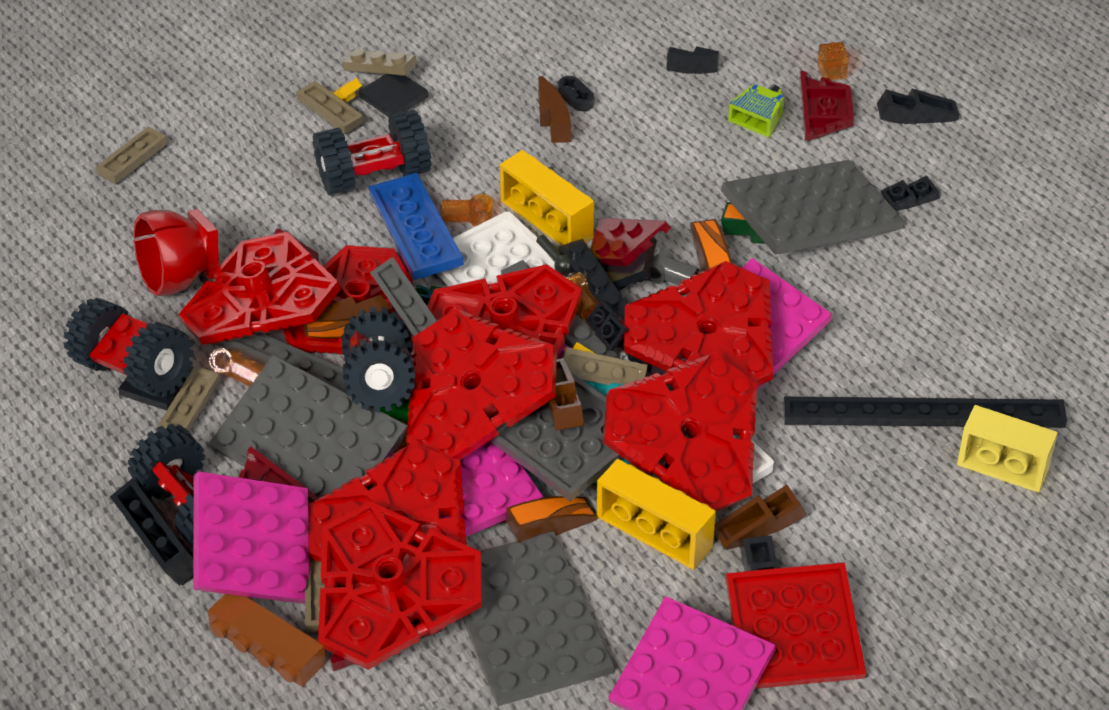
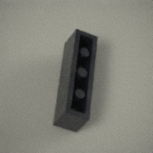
(155, 531)

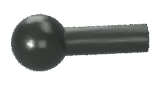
(562, 262)

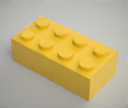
(546, 199)
(655, 513)

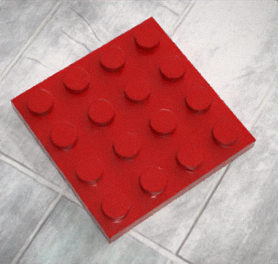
(805, 616)

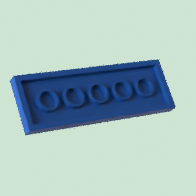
(415, 226)

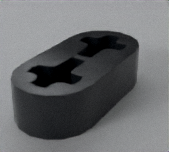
(572, 96)

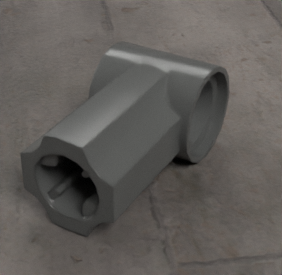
(668, 269)

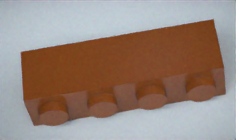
(267, 638)

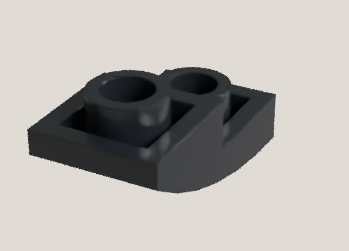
(696, 62)
(906, 196)
(608, 324)

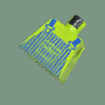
(757, 109)

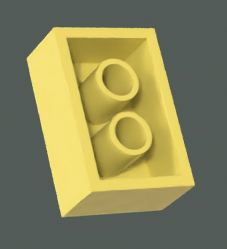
(1007, 448)

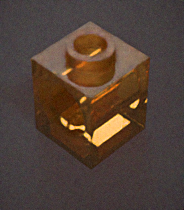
(833, 60)

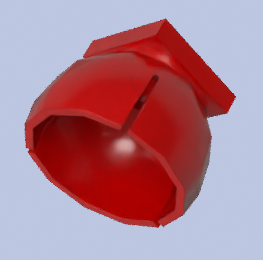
(176, 251)

